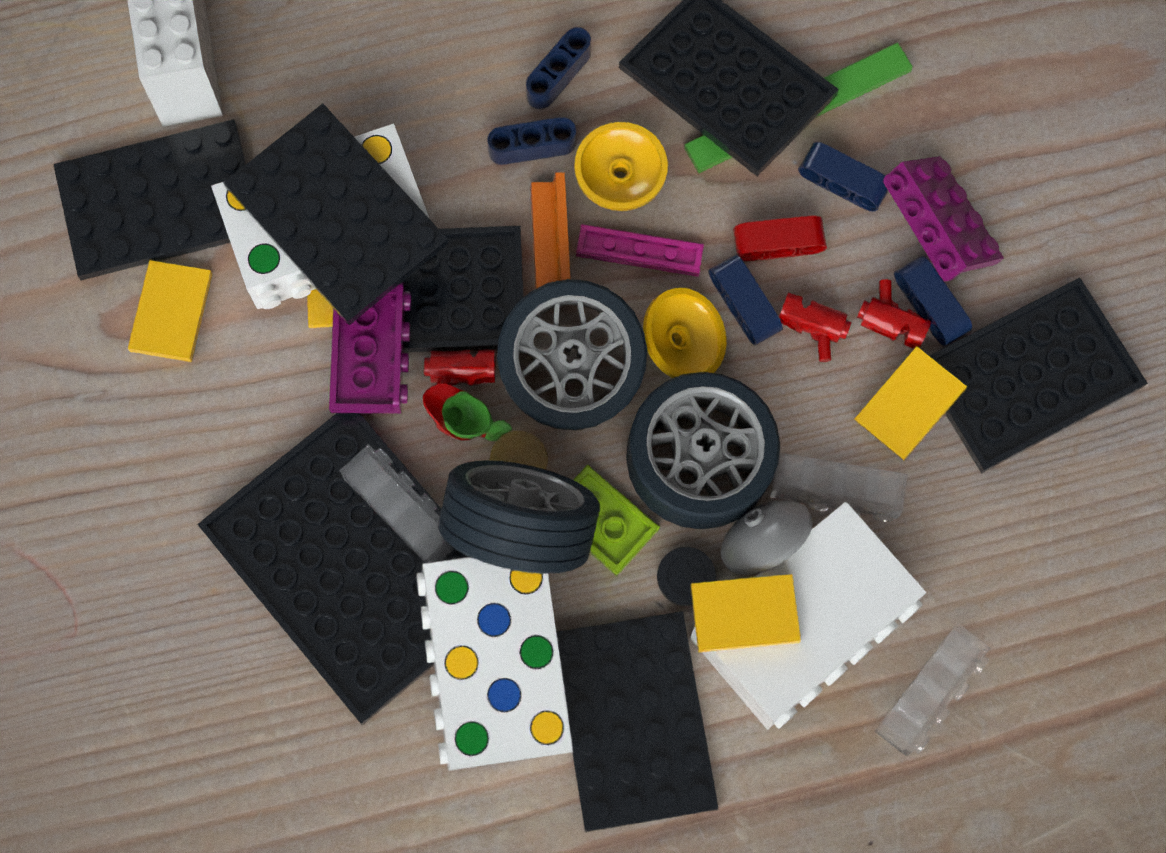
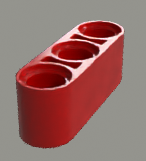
(780, 238)

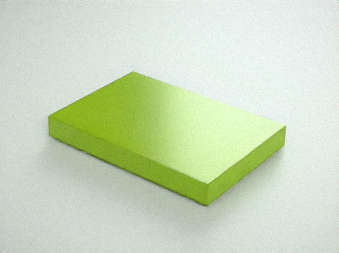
(621, 525)

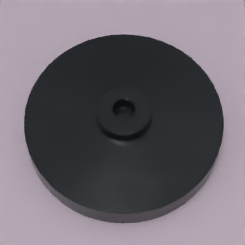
(680, 570)

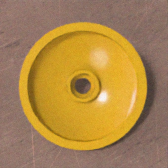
(621, 149)
(692, 324)

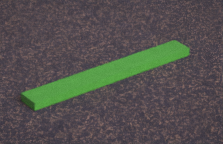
(851, 83)

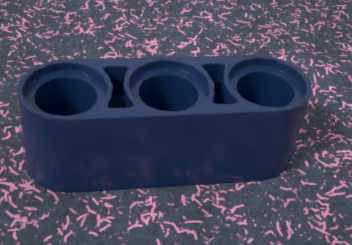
(560, 55)
(520, 151)
(844, 176)
(745, 299)
(933, 300)

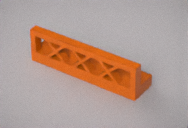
(550, 230)

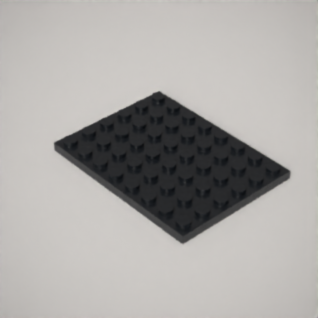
(331, 566)

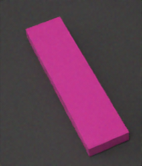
(639, 250)

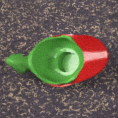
(461, 414)

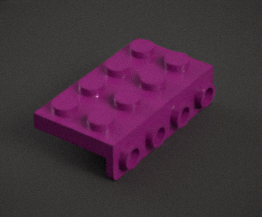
(942, 217)
(371, 358)

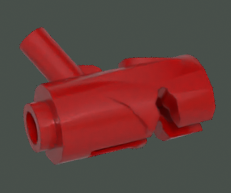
(818, 320)
(889, 320)
(461, 367)

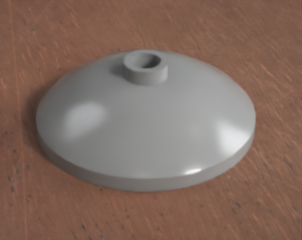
(766, 536)

